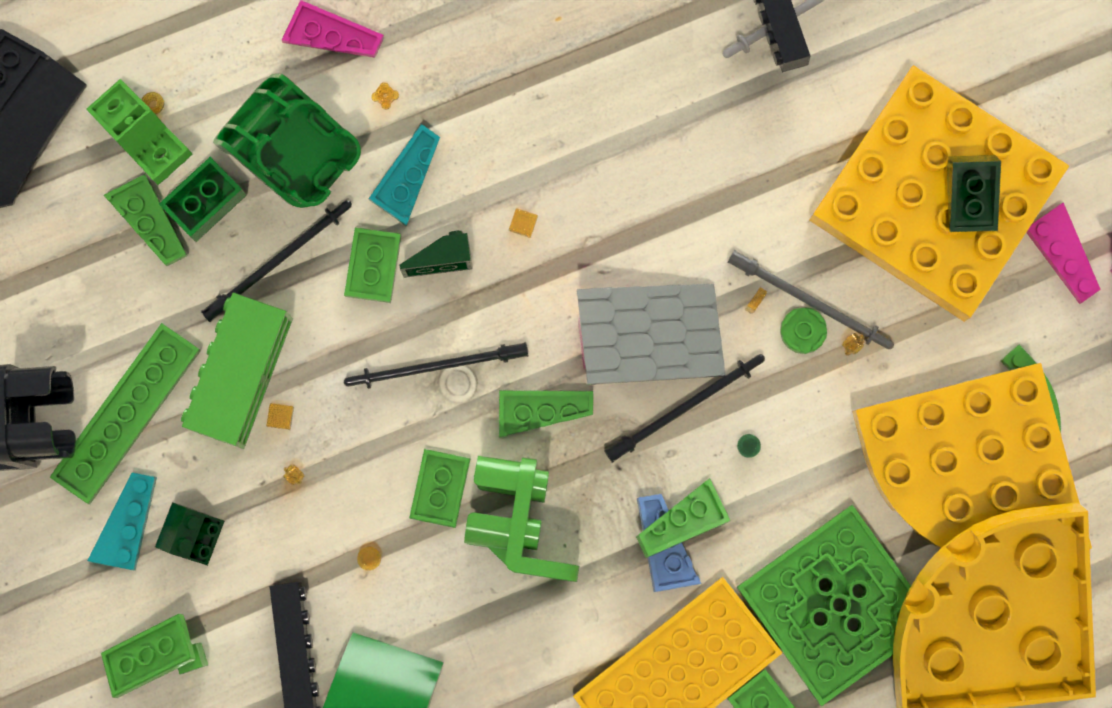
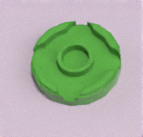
(803, 330)

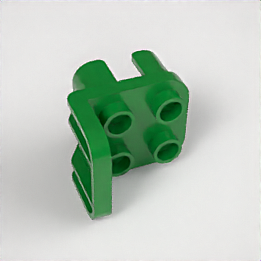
(289, 142)

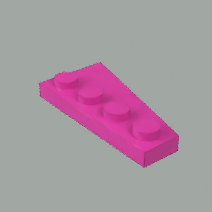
(327, 31)
(1064, 252)

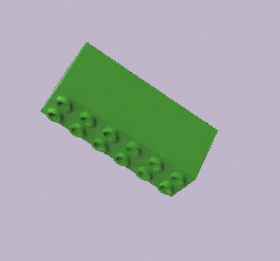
(237, 370)

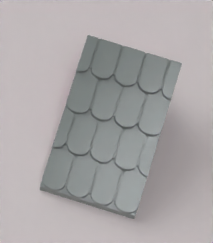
(649, 333)

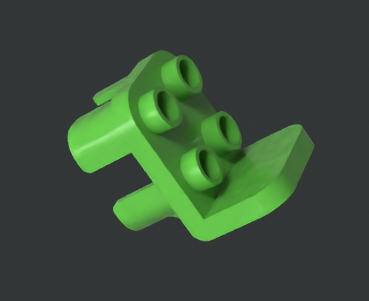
(511, 535)

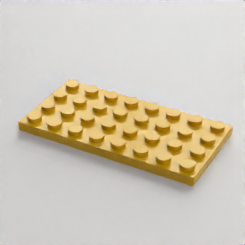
(689, 659)

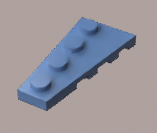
(670, 567)

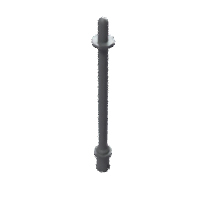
(752, 268)

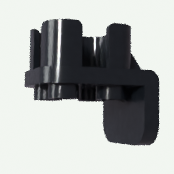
(21, 437)

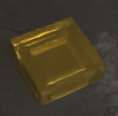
(523, 223)
(756, 300)
(280, 416)

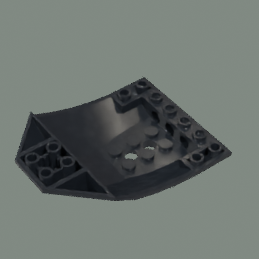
(32, 104)

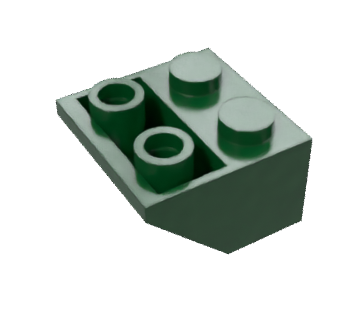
(189, 534)

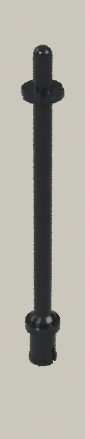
(217, 306)
(503, 353)
(628, 443)

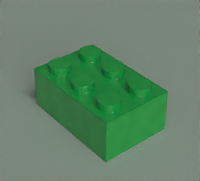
(203, 199)

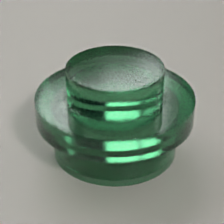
(748, 445)

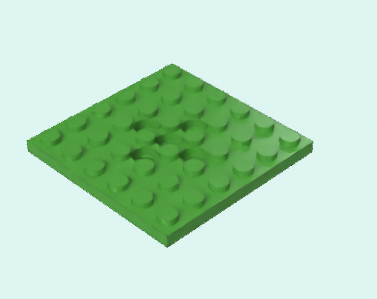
(788, 596)

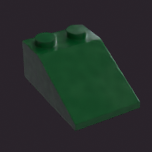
(973, 192)
(444, 255)

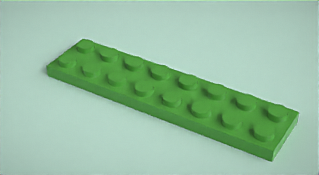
(125, 413)

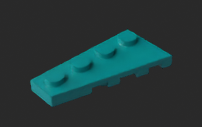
(404, 179)
(124, 530)

